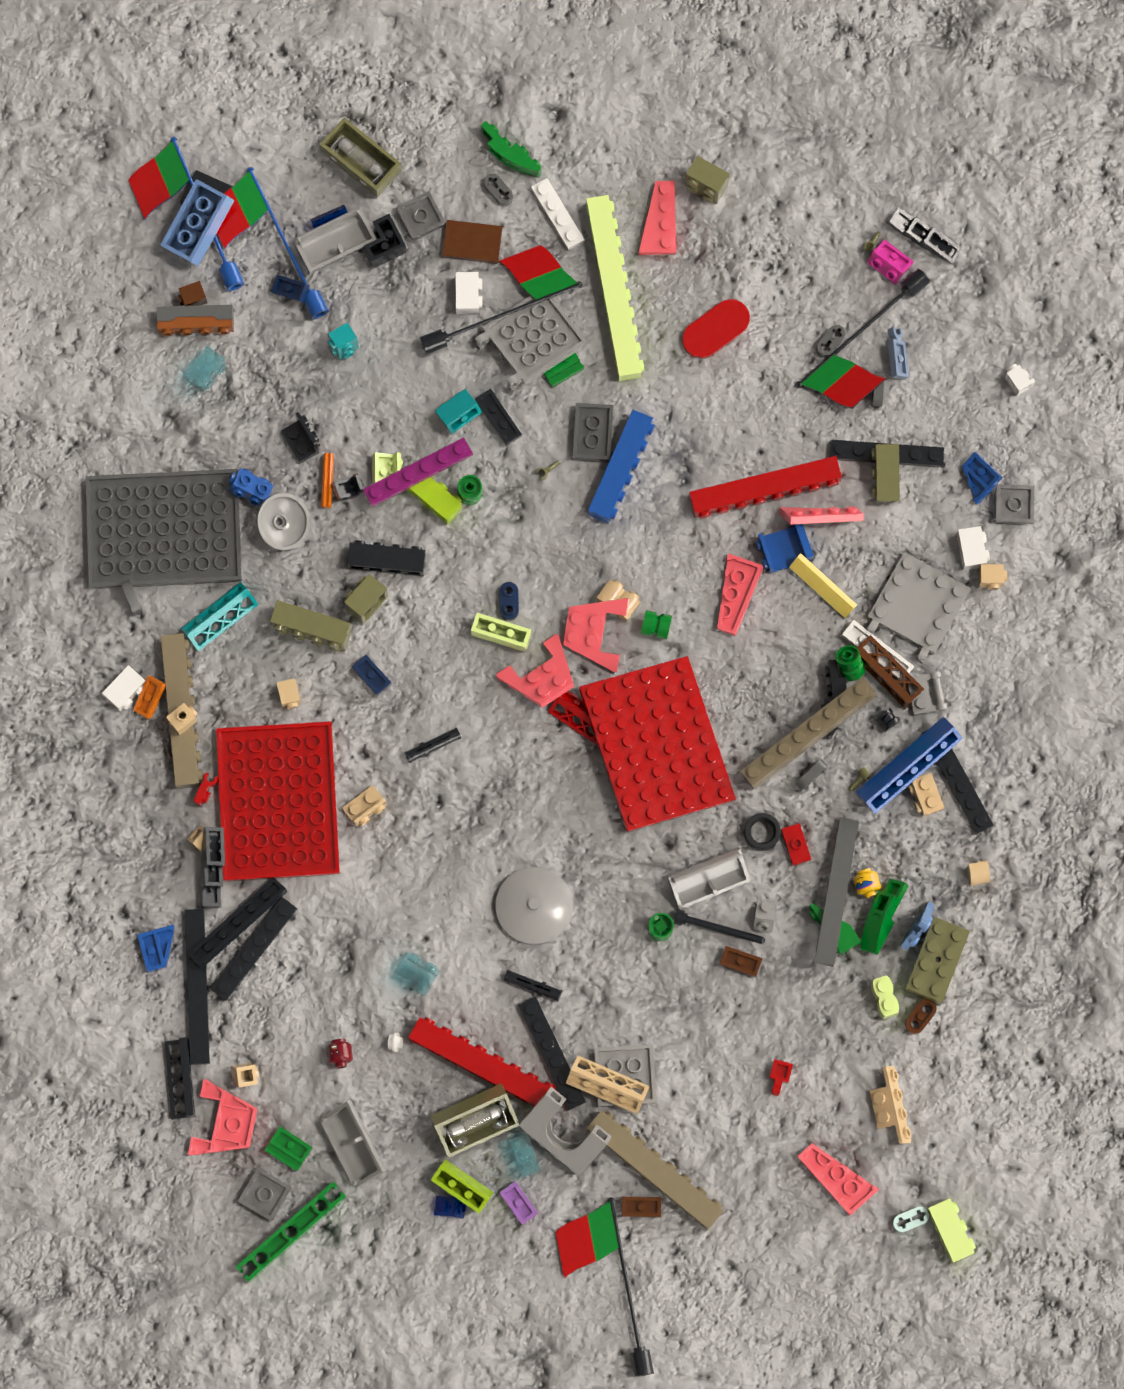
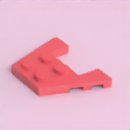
(586, 630)
(545, 681)
(232, 1126)

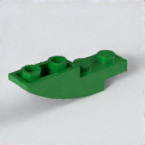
(515, 156)
(880, 915)

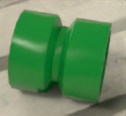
(470, 489)
(656, 624)
(850, 663)
(660, 927)

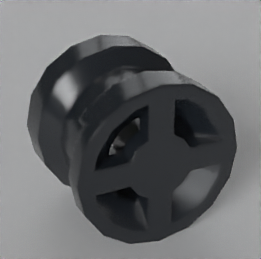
(888, 722)

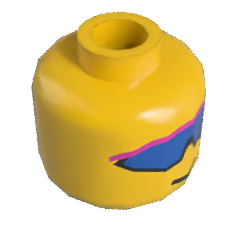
(867, 883)

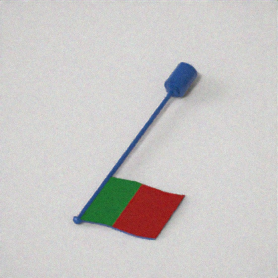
(163, 179)
(245, 211)

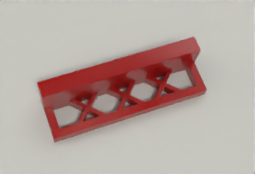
(573, 707)

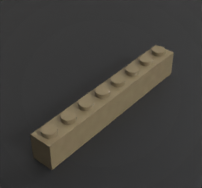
(178, 692)
(809, 733)
(657, 1172)

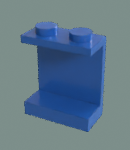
(783, 548)

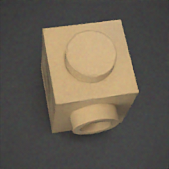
(992, 576)
(182, 718)
(244, 1074)

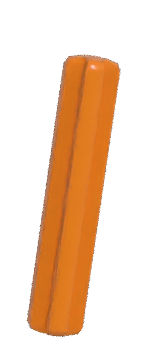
(327, 480)

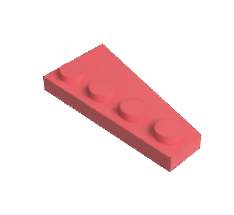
(660, 226)
(800, 515)
(738, 588)
(842, 1183)

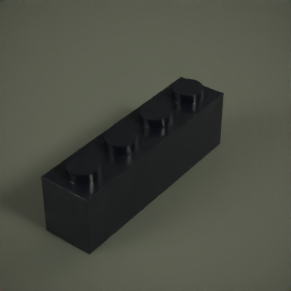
(386, 558)

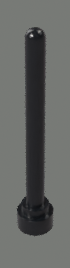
(683, 918)

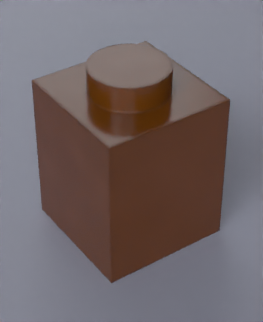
(192, 295)

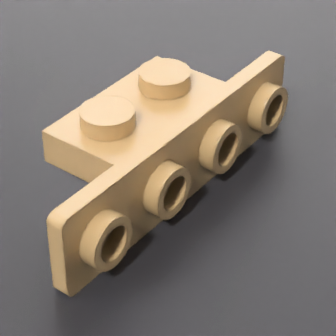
(889, 1106)

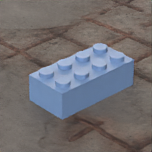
(197, 222)

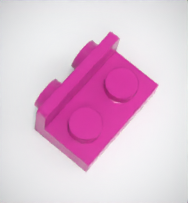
(890, 261)

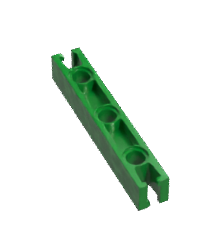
(280, 1242)

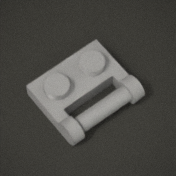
(922, 702)

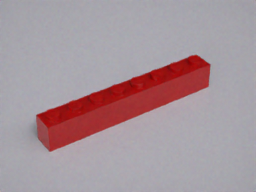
(764, 487)
(478, 1062)

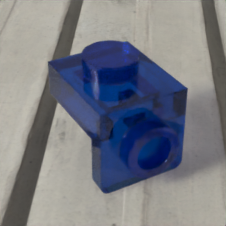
(449, 1207)

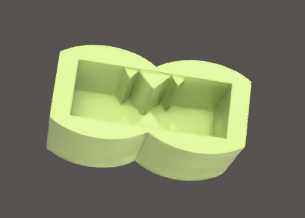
(883, 992)

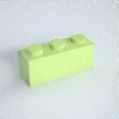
(501, 632)
(951, 1230)

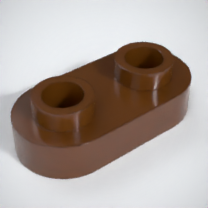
(920, 1016)

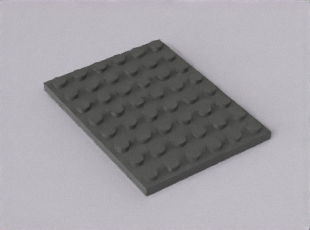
(162, 529)

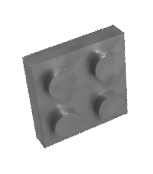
(420, 216)
(1014, 504)
(264, 1194)

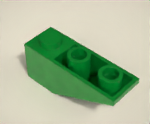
(847, 939)

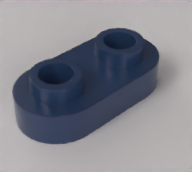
(509, 600)

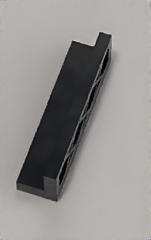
(187, 1078)

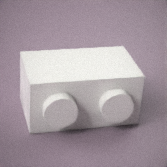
(467, 293)
(972, 547)
(124, 689)

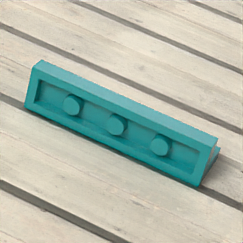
(215, 611)

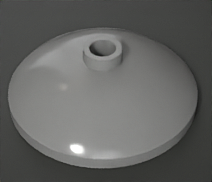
(293, 521)

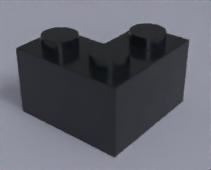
(388, 246)

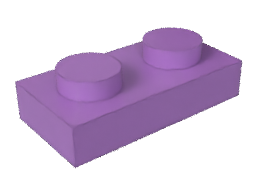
(518, 1203)

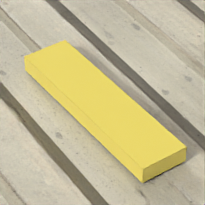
(823, 586)

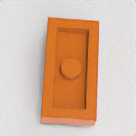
(149, 697)

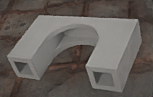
(574, 1155)

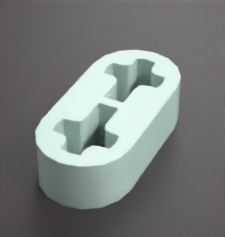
(908, 1215)

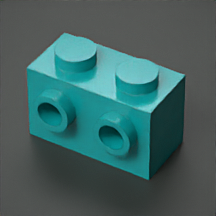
(343, 341)
(458, 411)

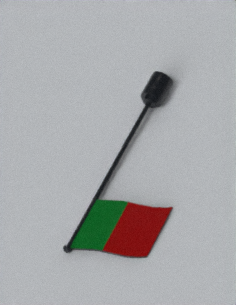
(535, 272)
(843, 379)
(589, 1241)

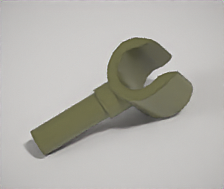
(870, 245)
(547, 469)
(864, 774)

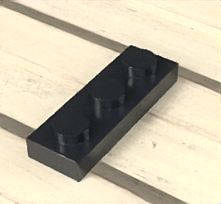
(498, 417)

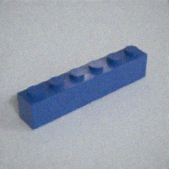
(620, 466)
(909, 765)

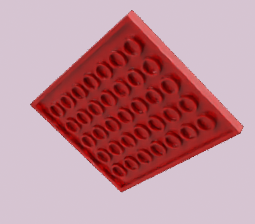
(657, 744)
(278, 801)

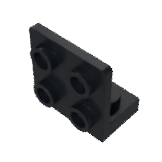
(300, 439)

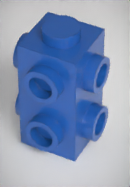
(249, 486)

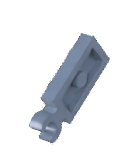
(897, 354)

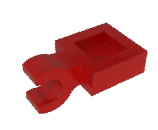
(203, 792)
(781, 1074)

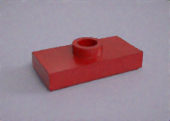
(796, 844)

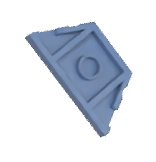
(920, 925)

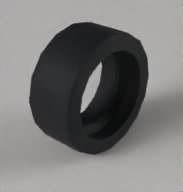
(762, 817)

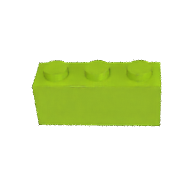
(437, 499)
(462, 1186)

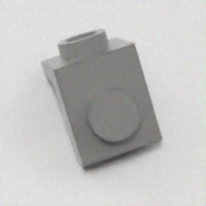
(764, 916)

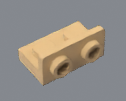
(926, 795)
(365, 806)

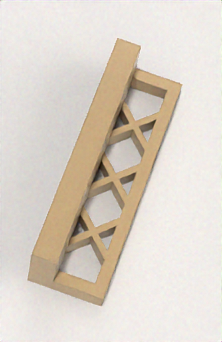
(605, 1087)

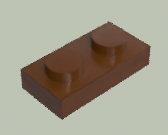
(740, 961)
(641, 1207)

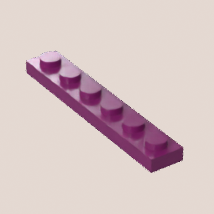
(418, 472)

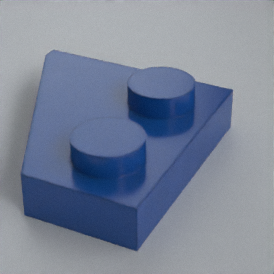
(980, 476)
(156, 947)

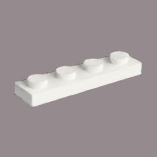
(557, 214)
(857, 634)

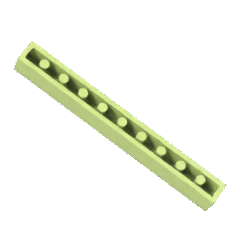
(613, 288)

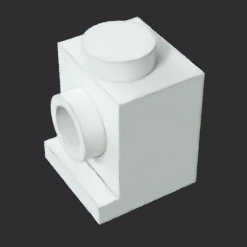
(1018, 379)

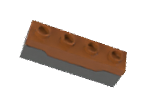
(195, 319)

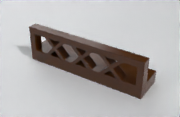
(884, 678)

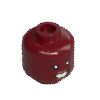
(339, 1053)

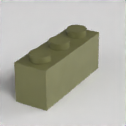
(886, 472)

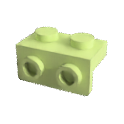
(385, 465)

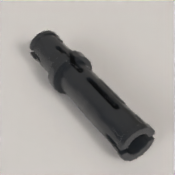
(432, 745)
(533, 985)

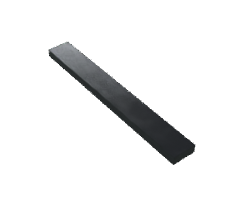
(197, 990)

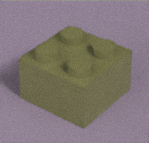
(706, 180)
(365, 598)

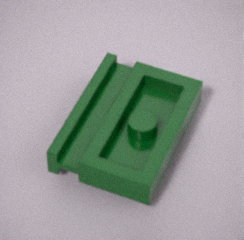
(564, 370)
(288, 1148)

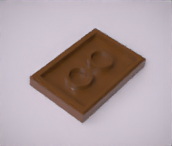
(472, 241)

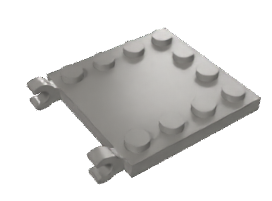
(533, 339)
(918, 604)

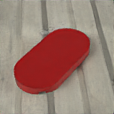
(716, 328)

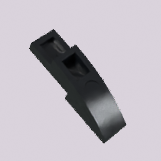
(835, 688)

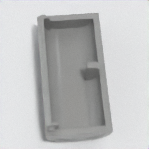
(334, 240)
(708, 878)
(352, 1144)

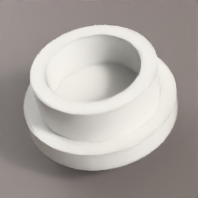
(395, 1042)

